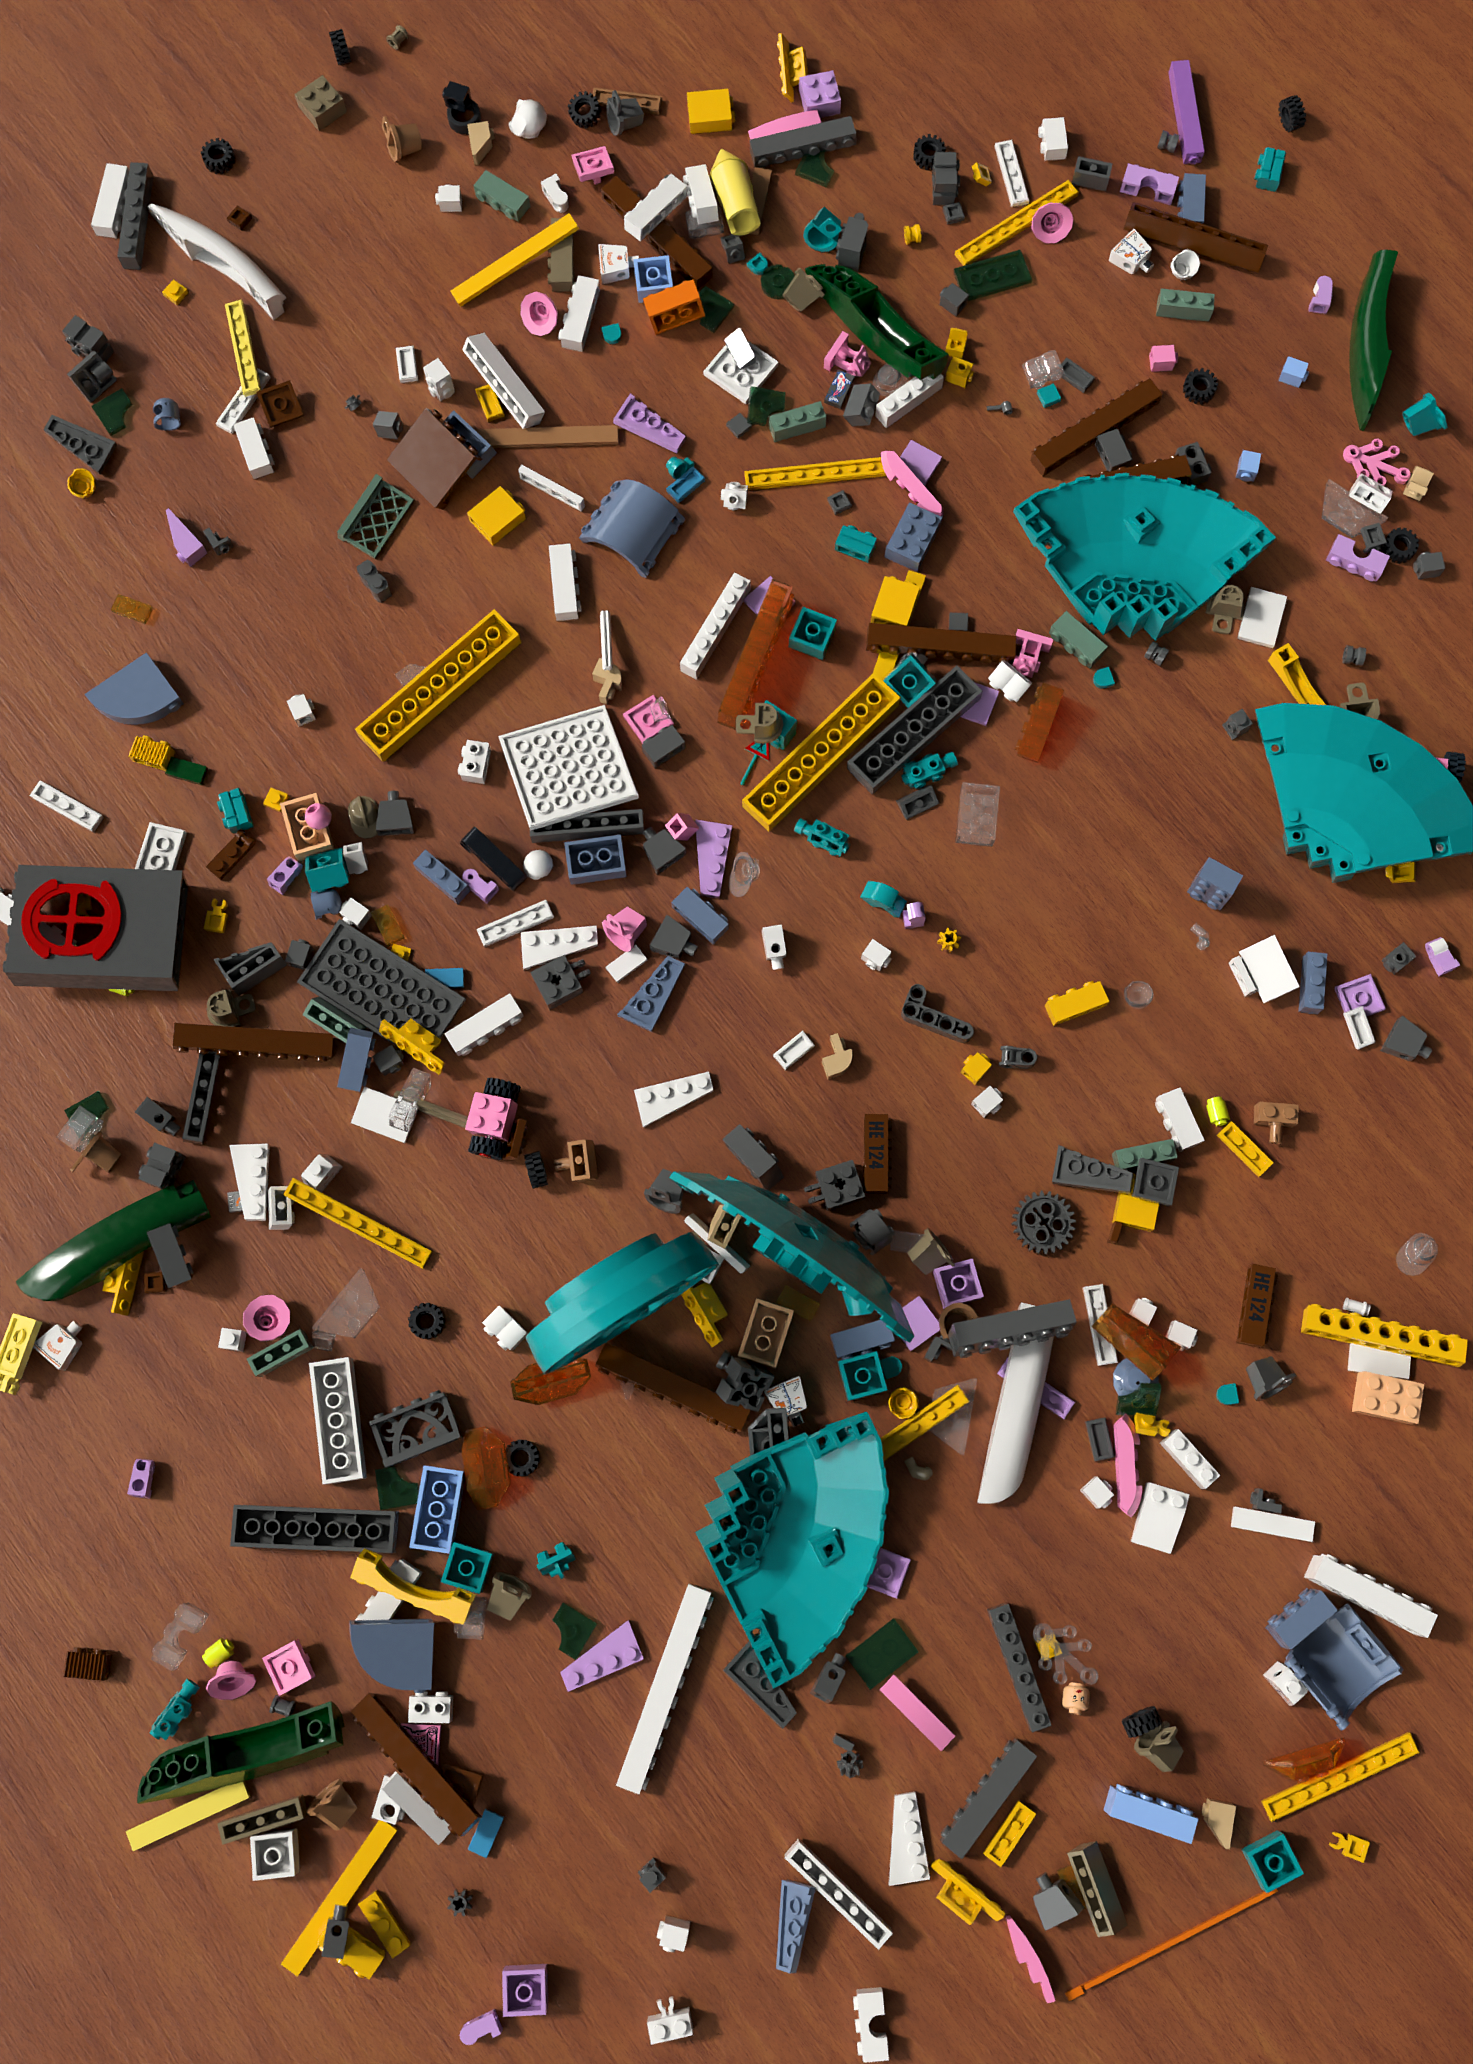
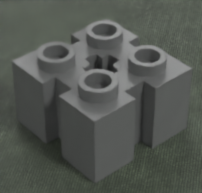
(945, 178)
(86, 339)
(161, 1166)
(745, 1384)

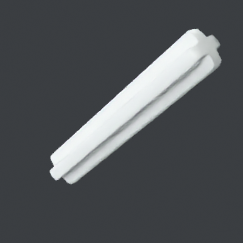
(606, 640)

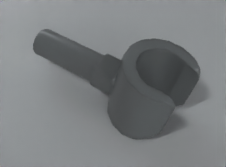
(1005, 407)

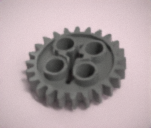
(1028, 1231)

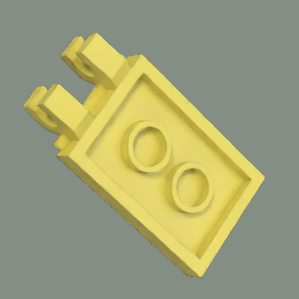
(16, 1351)

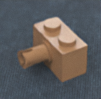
(1276, 1116)
(580, 1161)

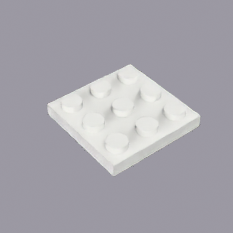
(737, 382)

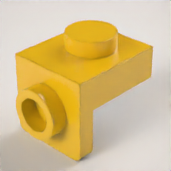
(956, 342)
(1401, 872)

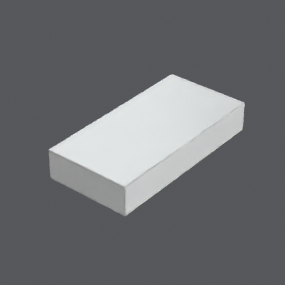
(406, 364)
(626, 964)
(1359, 1027)
(793, 1050)

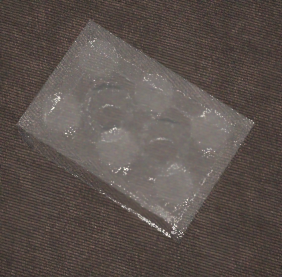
(977, 814)

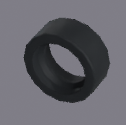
(461, 127)

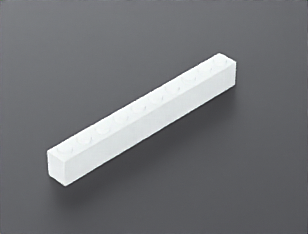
(663, 1689)

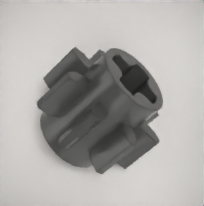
(850, 1764)
(454, 1903)

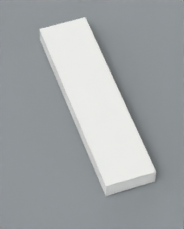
(1011, 173)
(239, 406)
(551, 488)
(66, 806)
(515, 923)
(727, 1253)
(1096, 1305)
(1272, 1524)
(415, 1807)

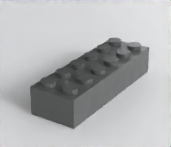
(1012, 1328)

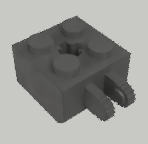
(853, 242)
(569, 982)
(832, 1196)

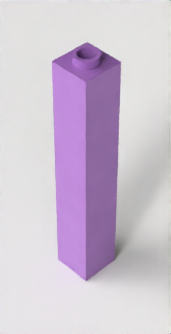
(1186, 112)

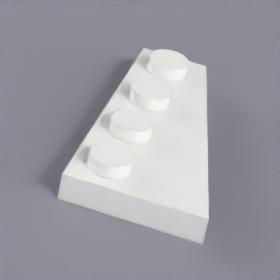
(547, 945)
(664, 1098)
(251, 1173)

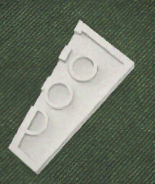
(908, 1852)

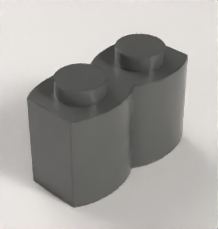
(374, 581)

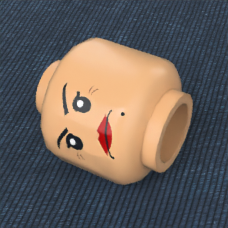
(1076, 1698)

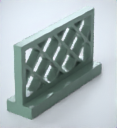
(359, 512)

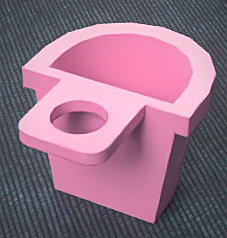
(624, 928)

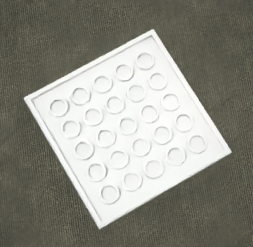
(568, 767)

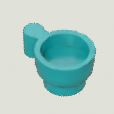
(677, 467)

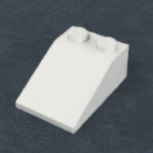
(1159, 1517)

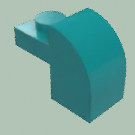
(883, 896)

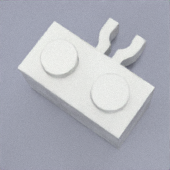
(669, 2024)

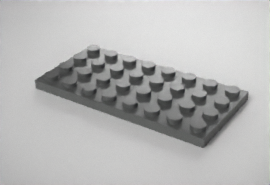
(377, 984)

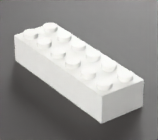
(337, 1420)
(1370, 1595)

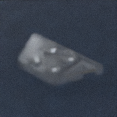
(1347, 513)
(350, 1308)
(955, 1427)

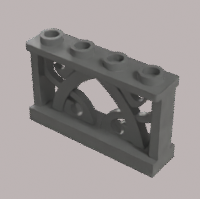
(442, 1436)

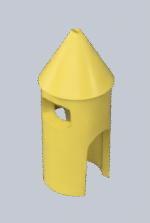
(735, 193)

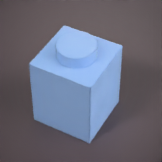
(1294, 372)
(1248, 465)

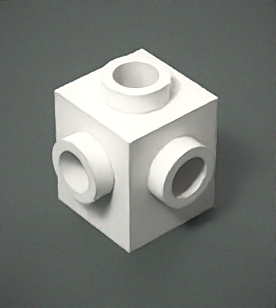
(734, 496)

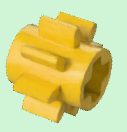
(949, 934)

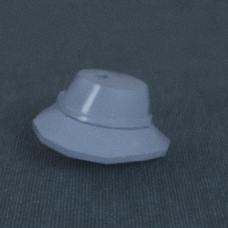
(1127, 1375)

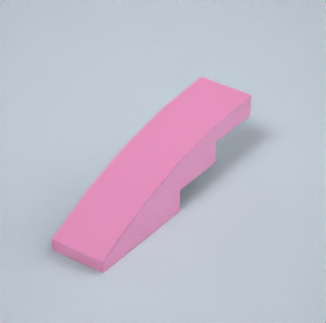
(786, 123)
(917, 1712)
(1025, 1953)

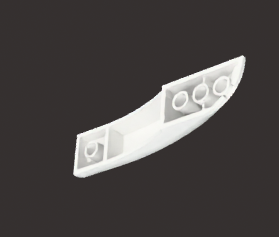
(216, 251)
(1015, 1419)

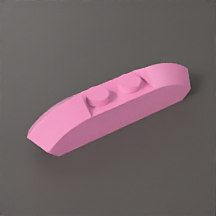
(896, 468)
(1125, 1456)

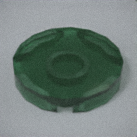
(776, 280)

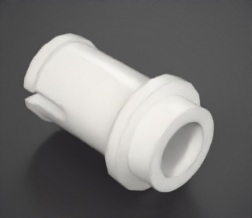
(1357, 1307)

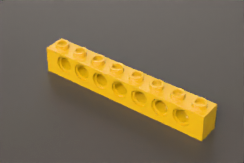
(1454, 1343)

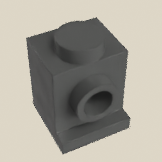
(1237, 724)
(1403, 952)
(651, 1875)

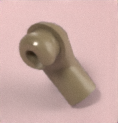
(916, 1471)

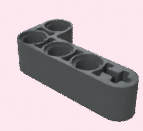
(938, 1018)

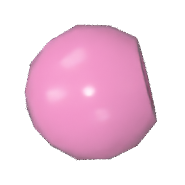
(318, 816)

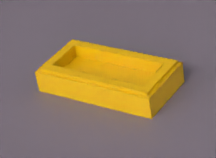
(489, 403)

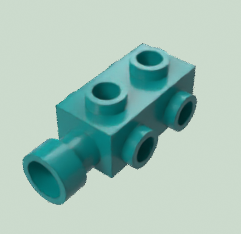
(927, 772)
(828, 836)
(173, 1715)

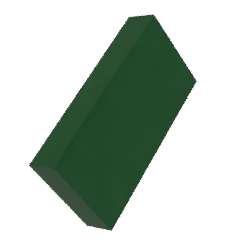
(186, 770)

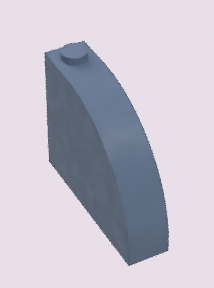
(135, 694)
(395, 1651)

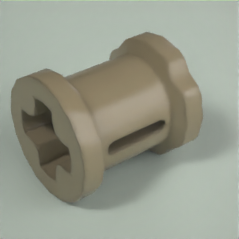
(397, 37)

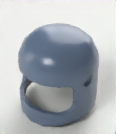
(164, 409)
(326, 902)

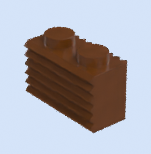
(87, 1665)

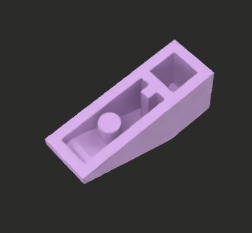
(186, 544)

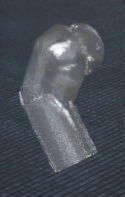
(1203, 935)

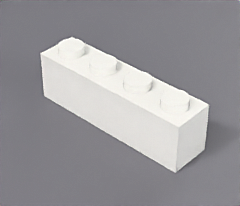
(700, 194)
(111, 201)
(655, 207)
(580, 313)
(906, 399)
(563, 582)
(484, 1025)
(384, 1605)

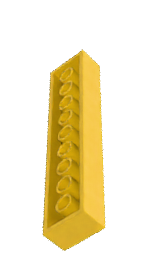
(438, 685)
(821, 752)

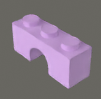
(1160, 182)
(1342, 555)

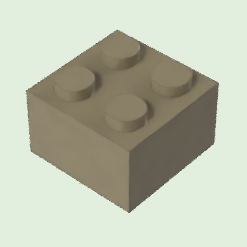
(320, 103)

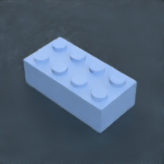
(437, 1509)
(1151, 1814)

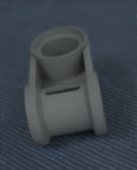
(1016, 1057)

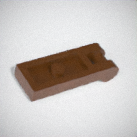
(231, 854)

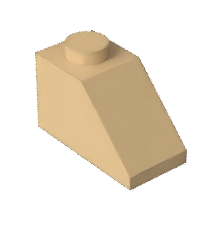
(480, 140)
(722, 1227)
(1220, 1819)

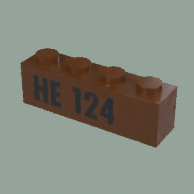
(876, 1154)
(1256, 1305)

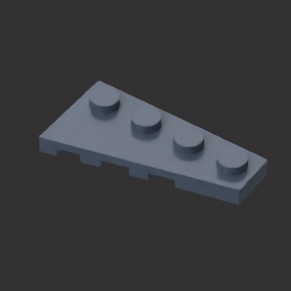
(653, 995)
(793, 1920)

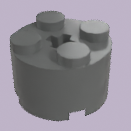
(872, 1231)

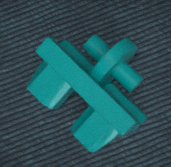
(557, 1564)

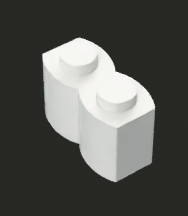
(1009, 681)
(504, 1328)

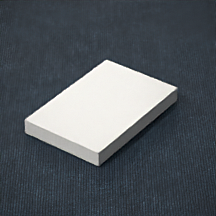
(1262, 617)
(161, 848)
(1269, 969)
(373, 1114)
(1379, 1361)

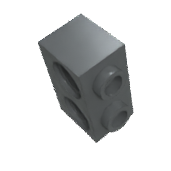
(1197, 463)

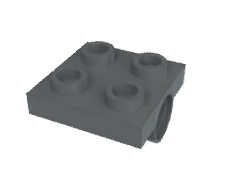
(92, 376)

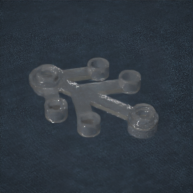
(1062, 1652)

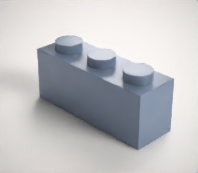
(1192, 197)
(441, 877)
(700, 915)
(1312, 983)
(356, 1059)
(861, 1339)

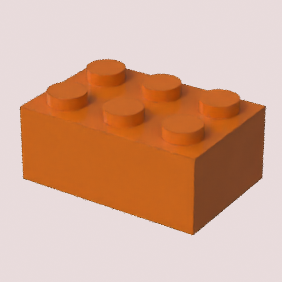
(674, 306)

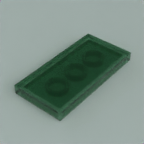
(993, 275)

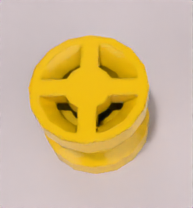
(912, 234)

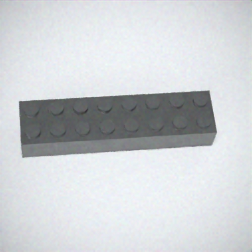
(914, 730)
(314, 1528)

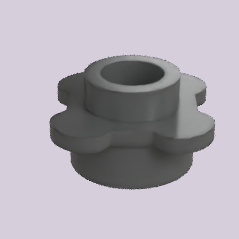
(353, 402)

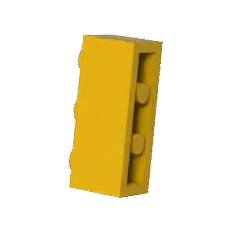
(1076, 1002)
(359, 1953)

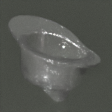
(888, 380)
(743, 873)
(1416, 1254)

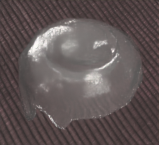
(1138, 994)

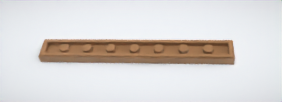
(550, 436)

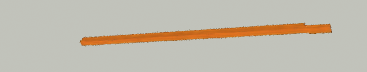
(1078, 1991)

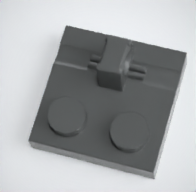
(1155, 1182)

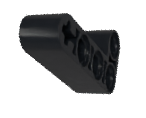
(493, 858)

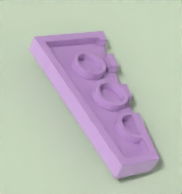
(641, 421)
(712, 849)
(606, 1657)

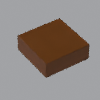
(239, 217)
(1115, 1232)
(154, 1282)

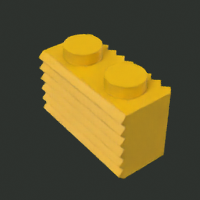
(151, 753)

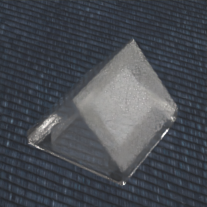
(659, 710)
(323, 1340)

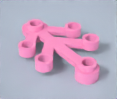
(1374, 462)

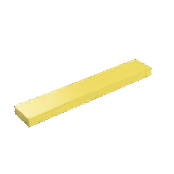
(243, 348)
(187, 1814)

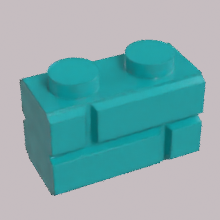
(1270, 170)
(855, 543)
(235, 810)

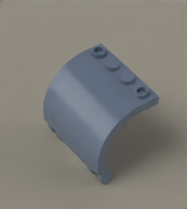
(633, 523)
(1342, 1664)

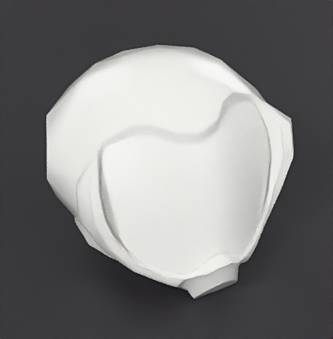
(528, 119)

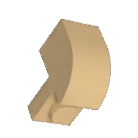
(1418, 483)
(610, 679)
(839, 1063)

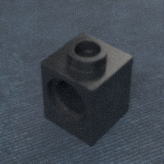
(457, 96)

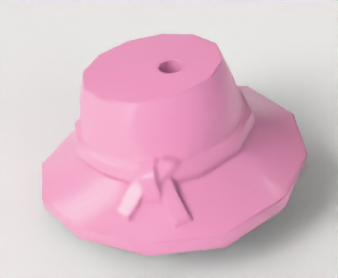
(1057, 227)
(538, 313)
(270, 1310)
(230, 1681)

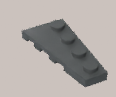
(84, 444)
(1086, 1172)
(751, 1678)

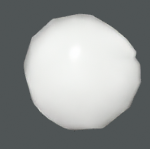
(1185, 264)
(537, 864)

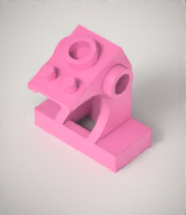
(840, 352)
(1031, 645)

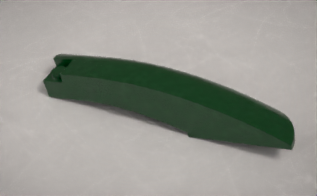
(877, 323)
(1368, 339)
(112, 1242)
(243, 1754)

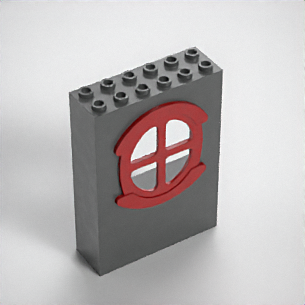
(138, 938)

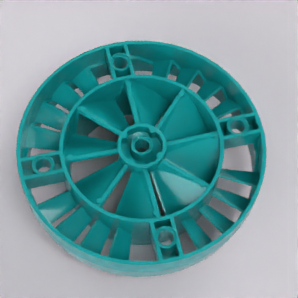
(616, 1295)

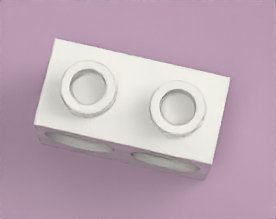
(1370, 493)
(383, 1799)

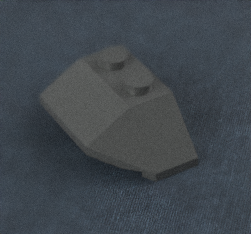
(768, 1430)

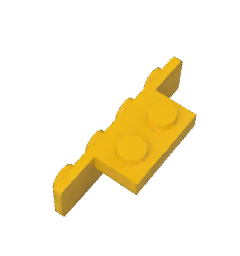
(793, 66)
(415, 1041)
(123, 1283)
(706, 1310)
(962, 1896)

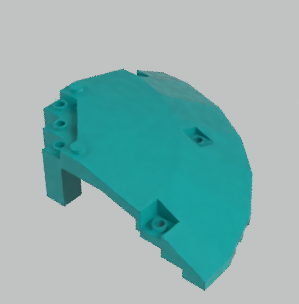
(1138, 571)
(1349, 805)
(802, 1244)
(773, 1538)

